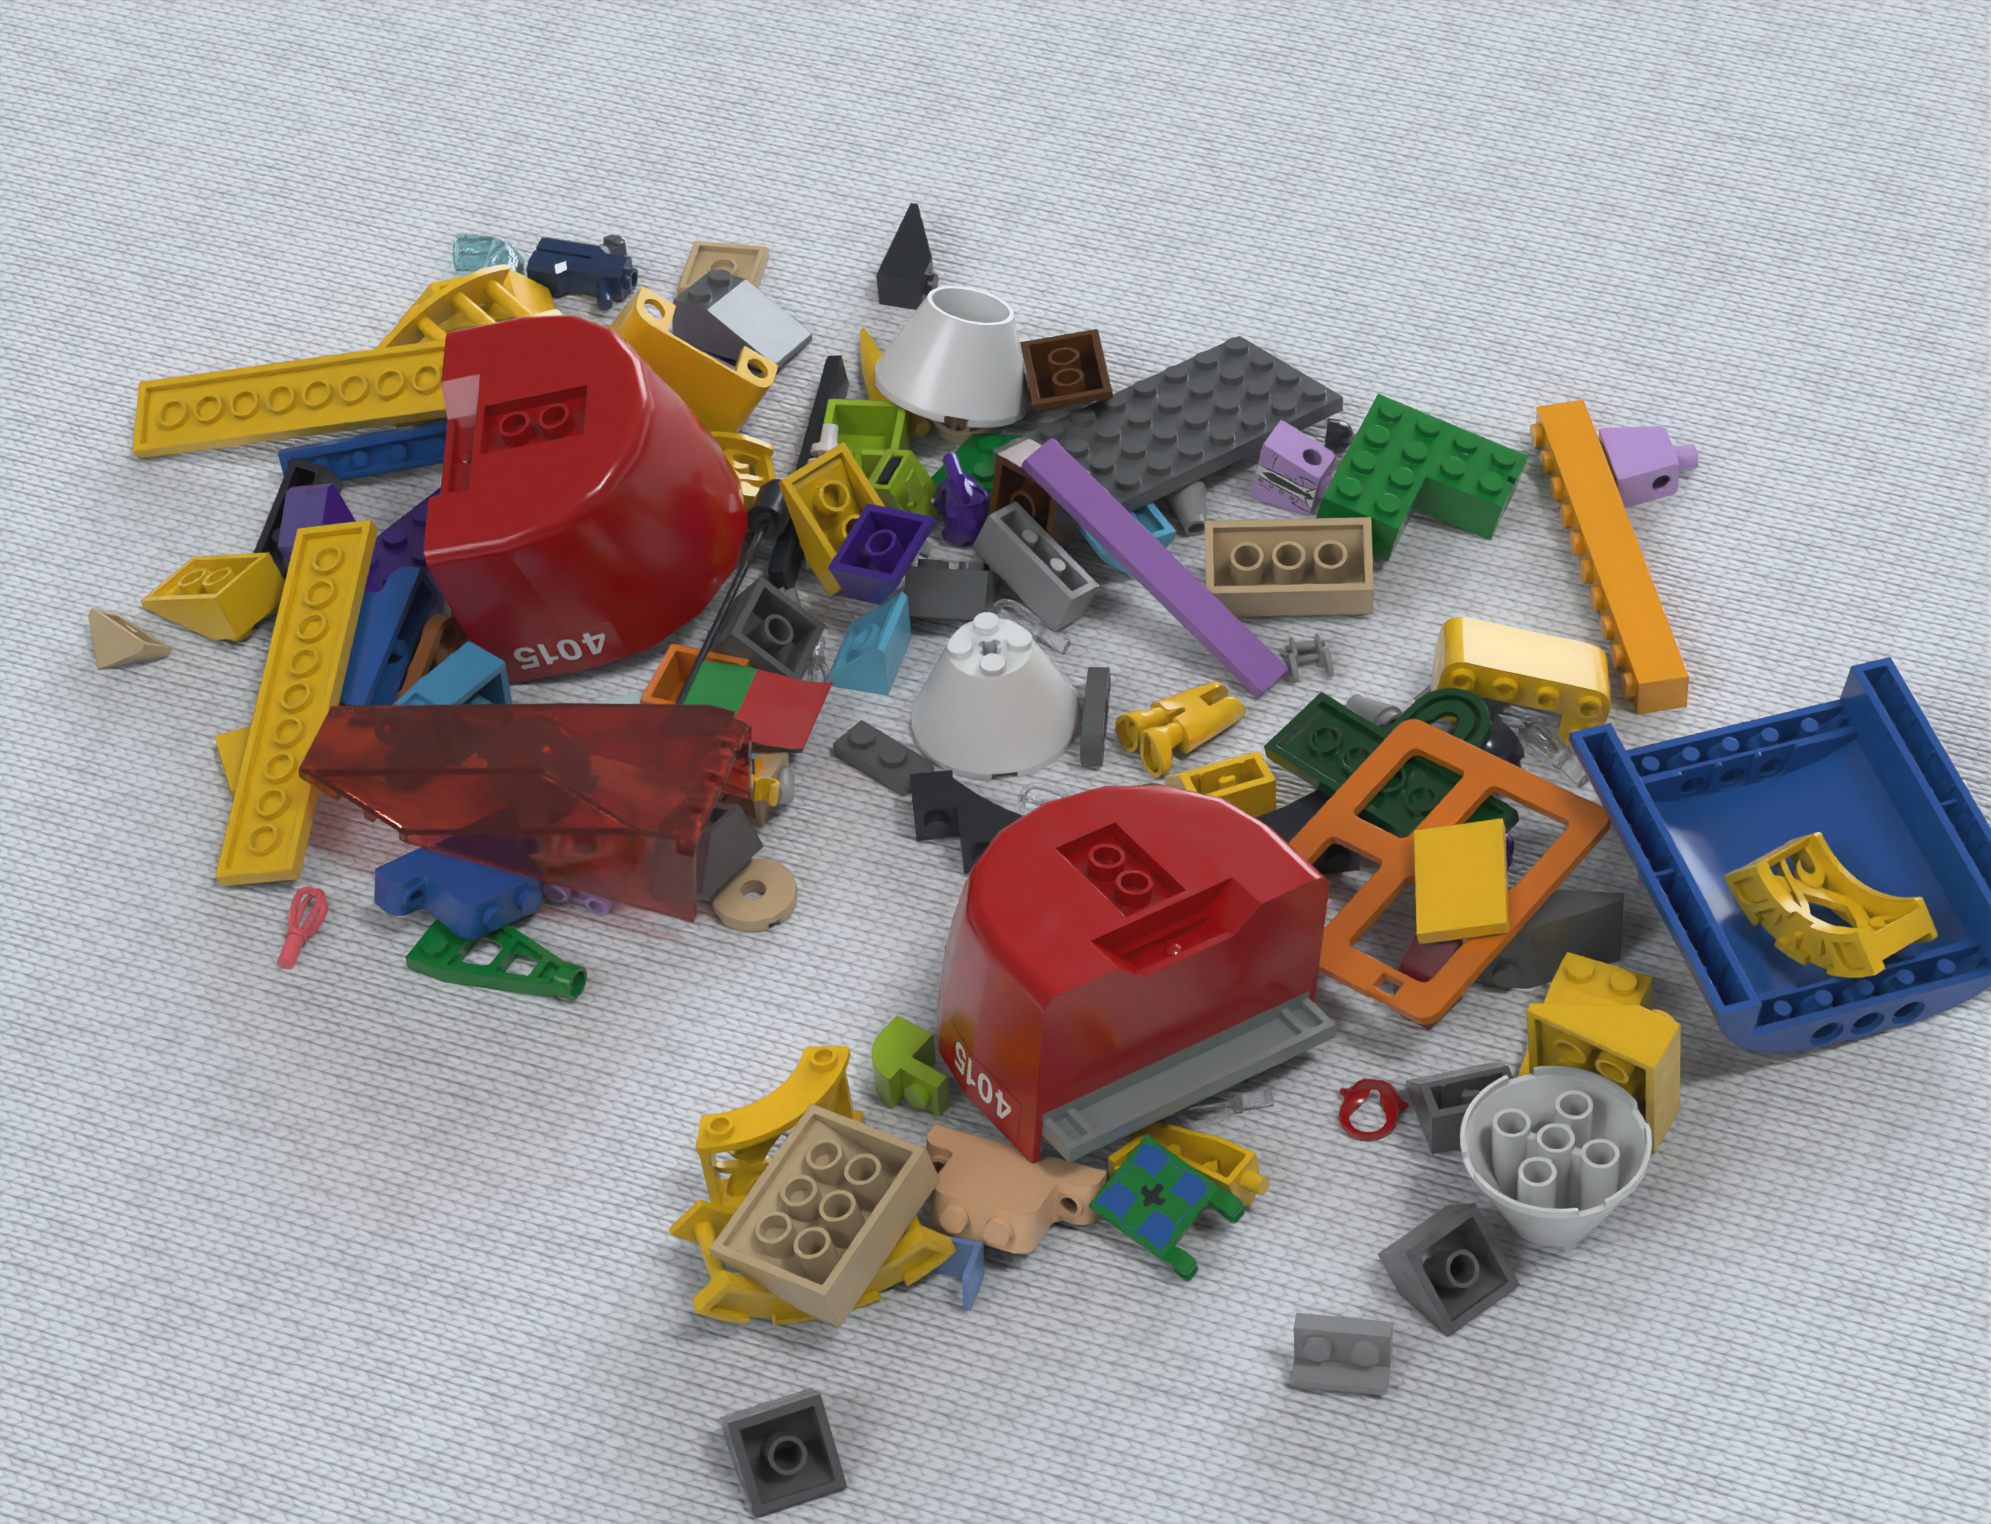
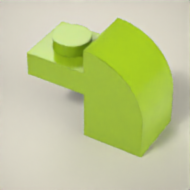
(903, 1068)

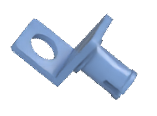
(966, 1264)

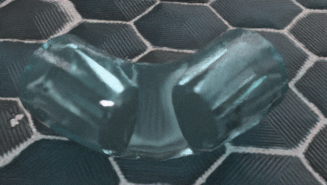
(479, 251)

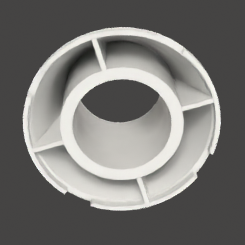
(957, 360)

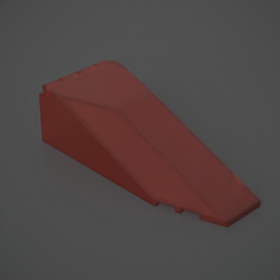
(545, 789)

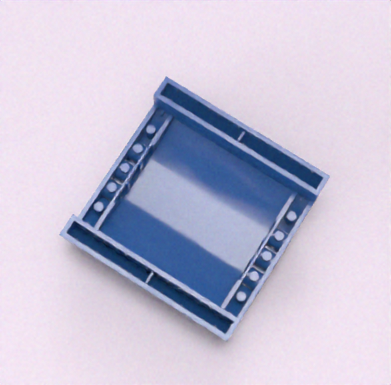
(1889, 811)

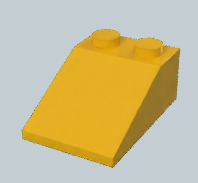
(825, 505)
(220, 594)
(1594, 982)

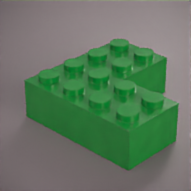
(1424, 464)

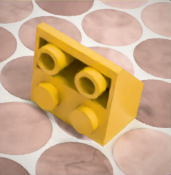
(1238, 779)

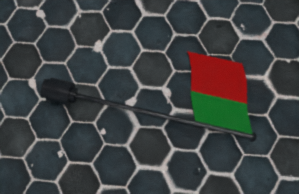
(772, 704)

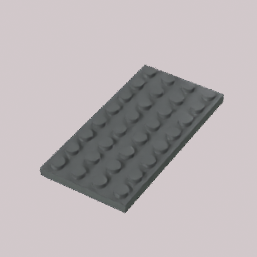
(1187, 421)

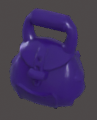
(961, 503)

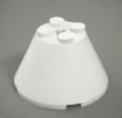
(994, 703)
(1555, 1151)

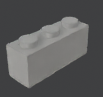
(1035, 566)

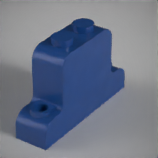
(387, 637)
(457, 892)

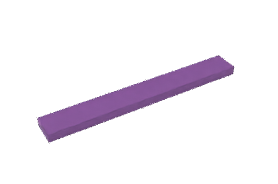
(1154, 567)

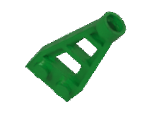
(441, 955)

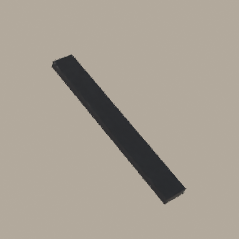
(787, 553)

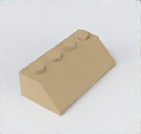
(1291, 566)

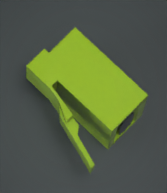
(904, 483)

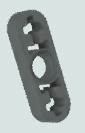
(1095, 716)

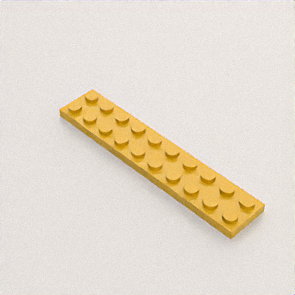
(290, 399)
(298, 687)

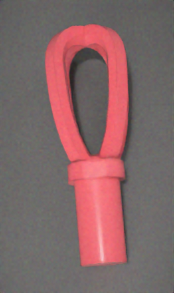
(296, 936)

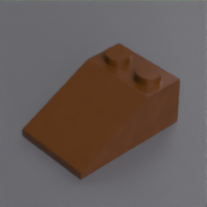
(1066, 370)
(1014, 484)

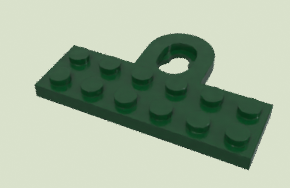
(1332, 741)

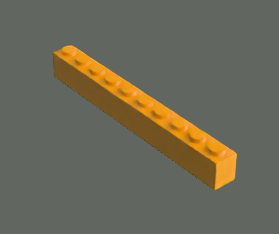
(1610, 558)

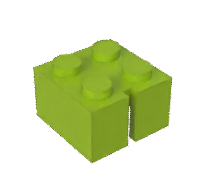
(869, 429)

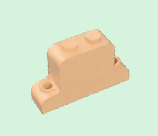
(1002, 1198)

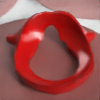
(1357, 1094)

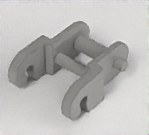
(1322, 655)

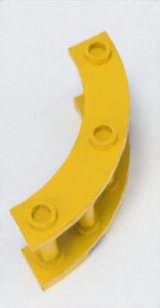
(457, 297)
(739, 1297)

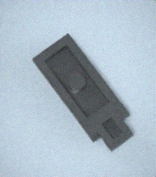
(880, 757)

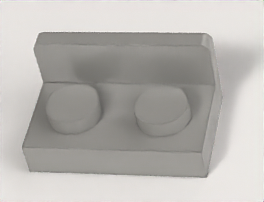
(1342, 1354)

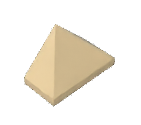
(121, 641)

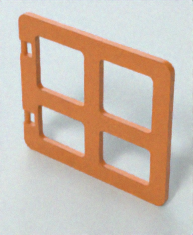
(1482, 776)

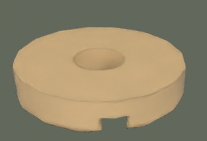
(756, 914)

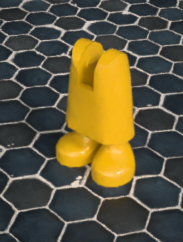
(1177, 722)

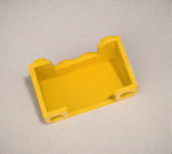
(712, 390)
(1524, 671)

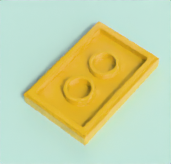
(1461, 881)

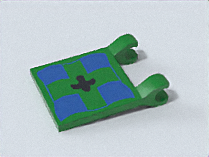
(1157, 1201)

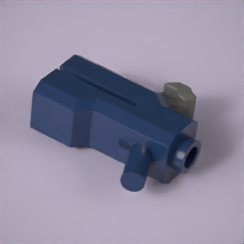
(584, 268)

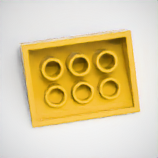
(1618, 1042)

